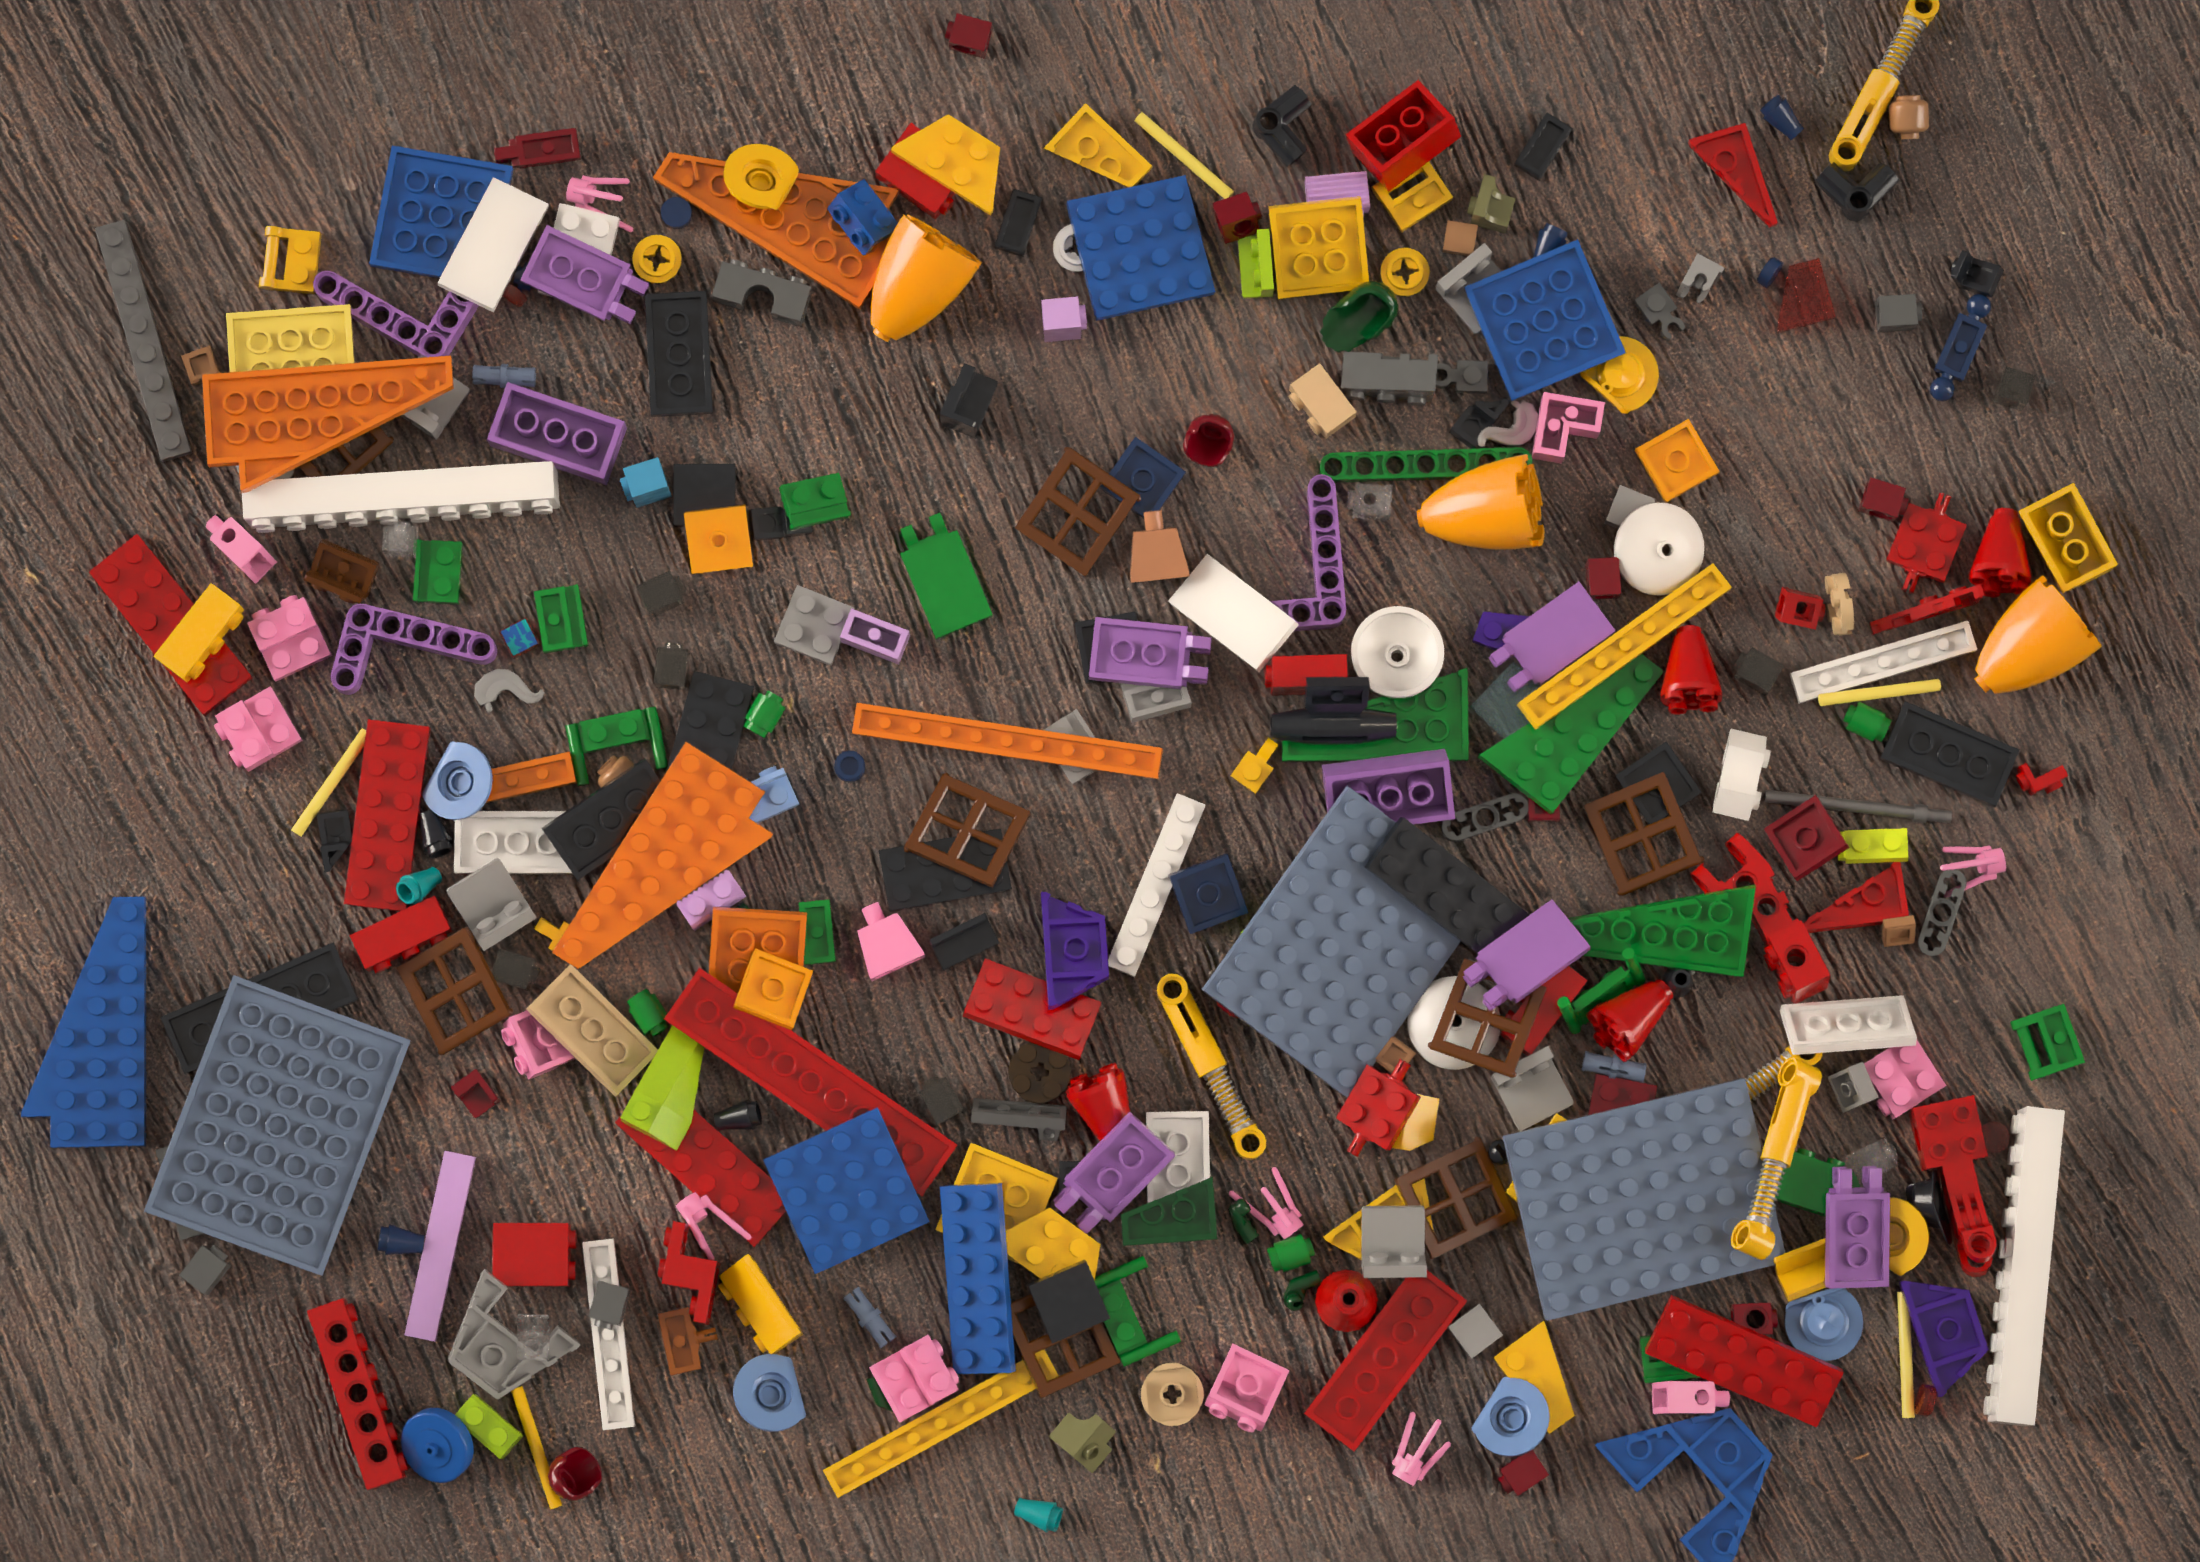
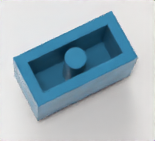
(645, 483)

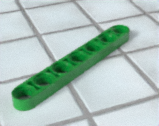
(1410, 460)

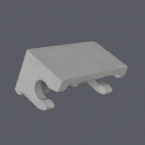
(1702, 275)

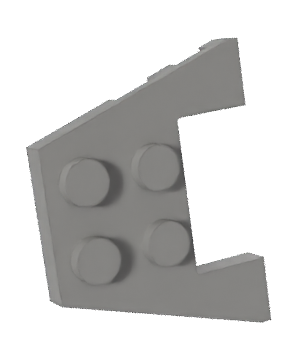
(488, 1349)

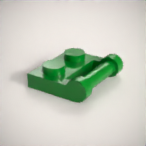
(2057, 1038)

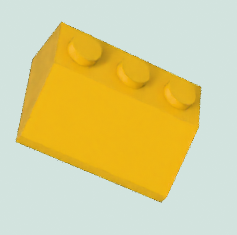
(2068, 538)
(759, 1305)

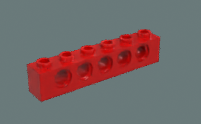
(323, 1321)

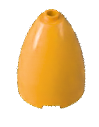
(917, 278)
(1488, 507)
(2034, 641)

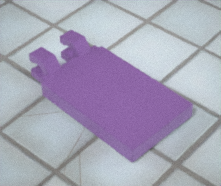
(581, 276)
(1553, 637)
(1146, 654)
(1527, 955)
(1114, 1172)
(1857, 1230)

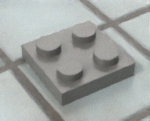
(813, 625)

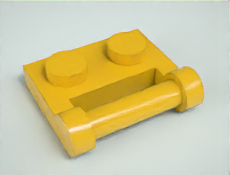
(1416, 202)
(300, 264)

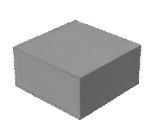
(1624, 503)
(1853, 1087)
(1474, 1331)

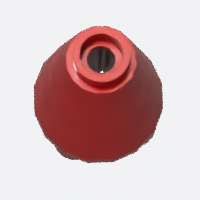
(2002, 556)
(1690, 674)
(1629, 1017)
(1100, 1098)
(1332, 1307)

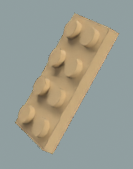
(592, 1030)

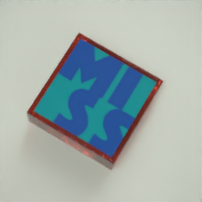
(519, 638)

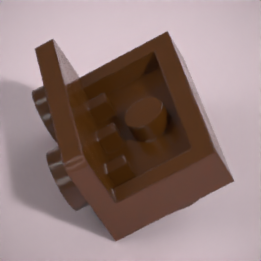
(342, 572)

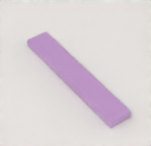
(440, 1246)

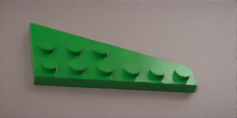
(1424, 723)
(1557, 754)
(1684, 933)

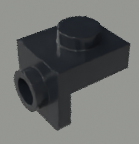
(1976, 274)

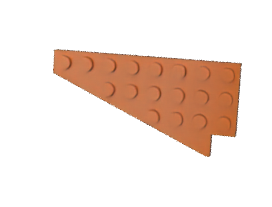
(796, 232)
(293, 415)
(679, 841)

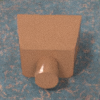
(1156, 551)

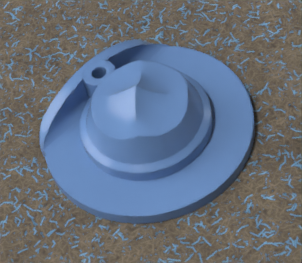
(459, 782)
(1824, 1323)
(769, 1393)
(1513, 1418)

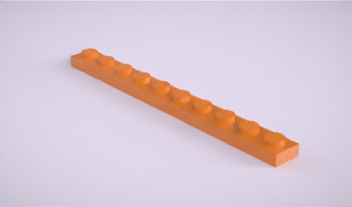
(1007, 741)

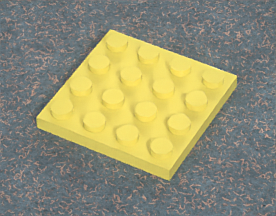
(290, 338)

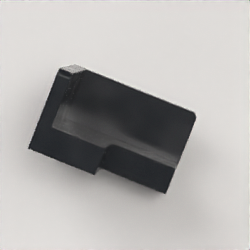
(968, 401)

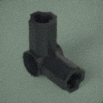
(1282, 112)
(1869, 190)

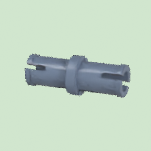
(502, 374)
(1613, 1067)
(869, 1317)

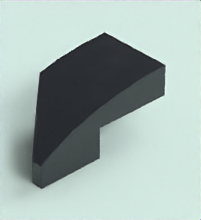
(1476, 419)
(772, 524)
(335, 835)

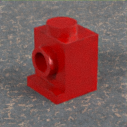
(1808, 617)

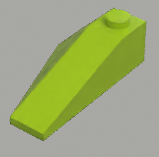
(668, 1090)

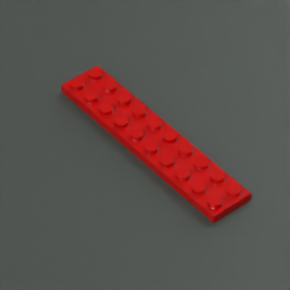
(801, 1073)

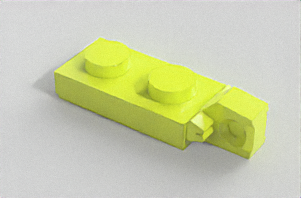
(1875, 846)

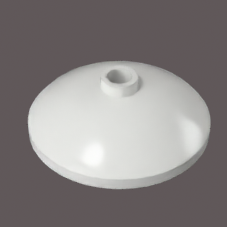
(1640, 548)
(1402, 632)
(1426, 1015)

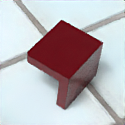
(1603, 578)
(475, 1093)

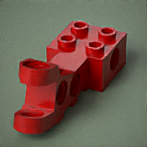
(1783, 938)
(1949, 1139)

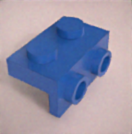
(862, 216)

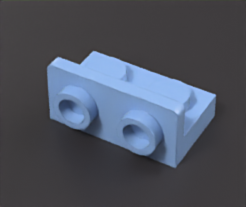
(777, 796)

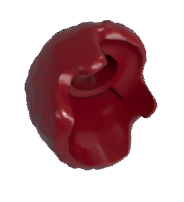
(1209, 440)
(574, 1474)

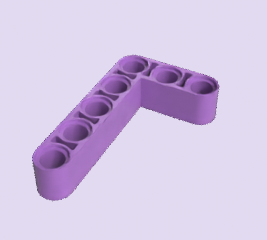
(398, 319)
(1321, 566)
(404, 636)

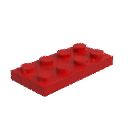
(1019, 1007)

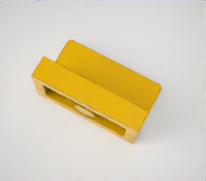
(1802, 1270)

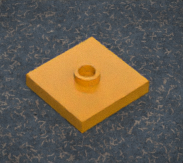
(1677, 460)
(718, 539)
(773, 989)

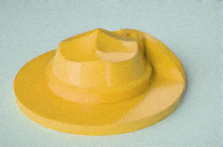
(760, 175)
(1627, 379)
(1907, 1236)

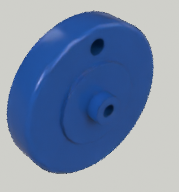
(437, 1445)

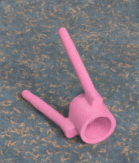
(583, 192)
(1988, 862)
(693, 1211)
(1285, 1221)
(1410, 1468)

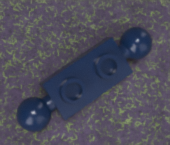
(1960, 347)

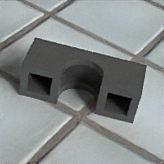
(738, 282)

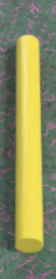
(1184, 156)
(1879, 692)
(330, 784)
(1906, 1361)

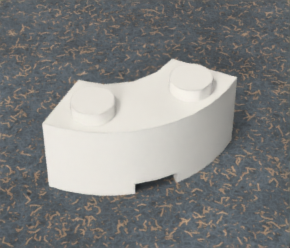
(1740, 774)

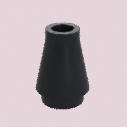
(434, 835)
(1678, 990)
(741, 1116)

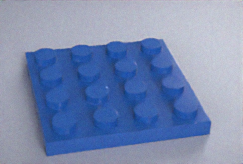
(428, 208)
(1140, 247)
(1544, 320)
(846, 1190)

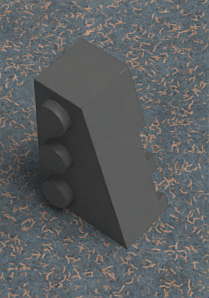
(1388, 377)

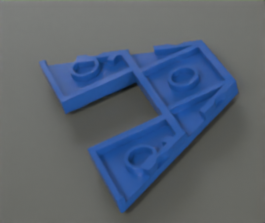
(1722, 1451)

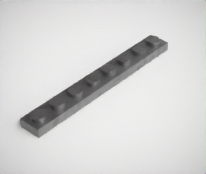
(143, 340)

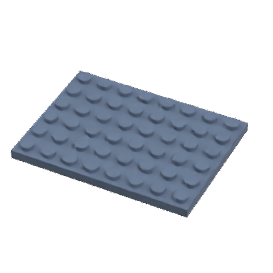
(1333, 952)
(277, 1125)
(1638, 1197)

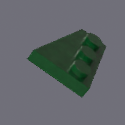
(1175, 1218)

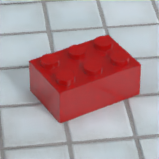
(1403, 135)

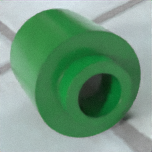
(764, 713)
(1867, 722)
(648, 1013)
(1290, 1253)

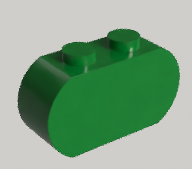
(1808, 1182)

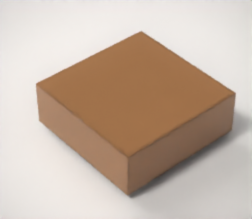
(1459, 238)
(199, 363)
(1898, 931)
(1392, 1052)

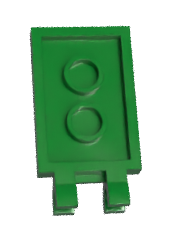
(944, 579)

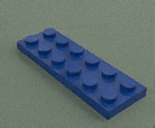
(977, 1278)

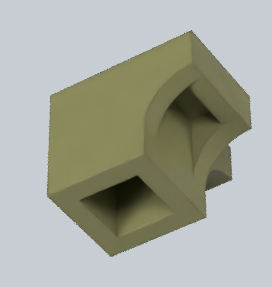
(1491, 207)
(1084, 1439)

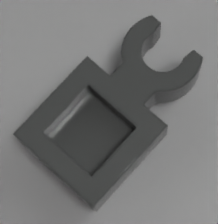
(1657, 307)
(1468, 376)

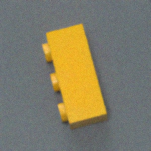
(200, 633)

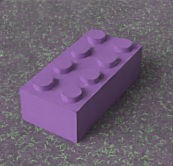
(558, 432)
(1398, 785)

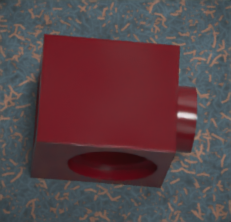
(969, 35)
(1237, 217)
(1883, 500)
(1769, 1316)
(1522, 1473)

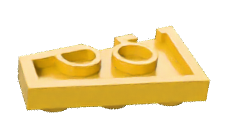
(1099, 148)
(1535, 1361)

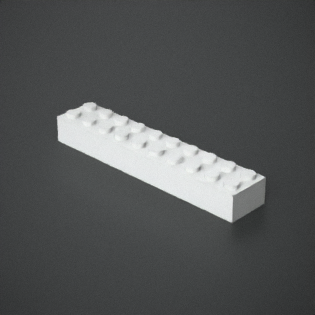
(402, 496)
(2025, 1266)

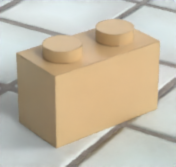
(1321, 401)

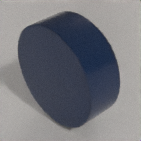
(676, 213)
(1770, 272)
(849, 766)

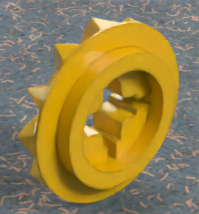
(648, 248)
(1414, 261)

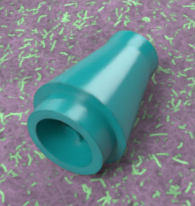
(416, 886)
(1039, 1513)

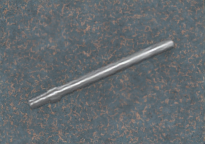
(1919, 813)

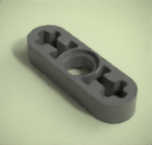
(1489, 805)
(1927, 932)

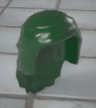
(1359, 316)

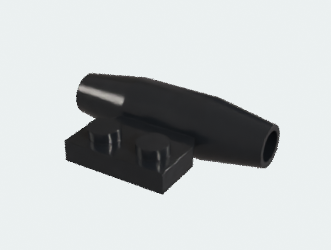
(1334, 715)

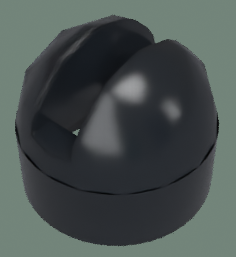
(1495, 1155)

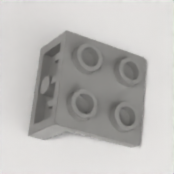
(1470, 270)
(437, 413)
(491, 904)
(1535, 1091)
(1393, 1241)

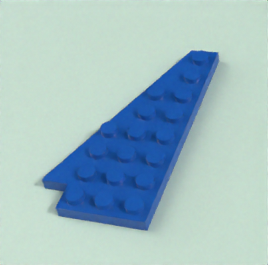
(97, 1058)

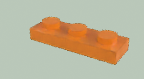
(532, 776)

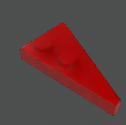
(1735, 162)
(1930, 607)
(1865, 906)

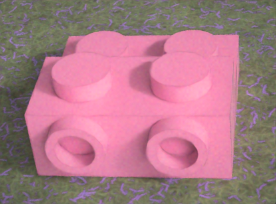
(288, 637)
(257, 729)
(534, 1045)
(1902, 1078)
(915, 1377)
(1246, 1389)

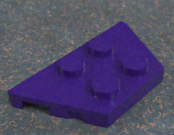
(1073, 949)
(1945, 1330)

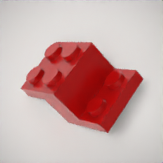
(689, 1272)

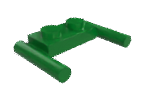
(614, 732)
(1610, 986)
(1123, 1323)

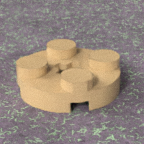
(1840, 609)
(1185, 1406)

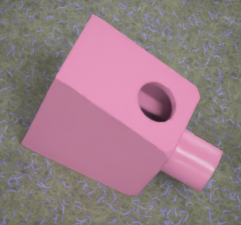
(240, 547)
(886, 943)
(1679, 1397)

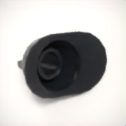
(1928, 1200)

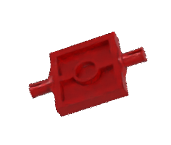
(1926, 543)
(1378, 1107)

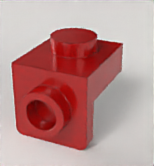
(2049, 781)

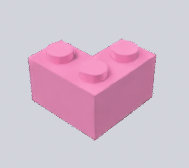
(1564, 416)

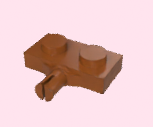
(682, 1340)

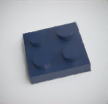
(1146, 474)
(1208, 893)

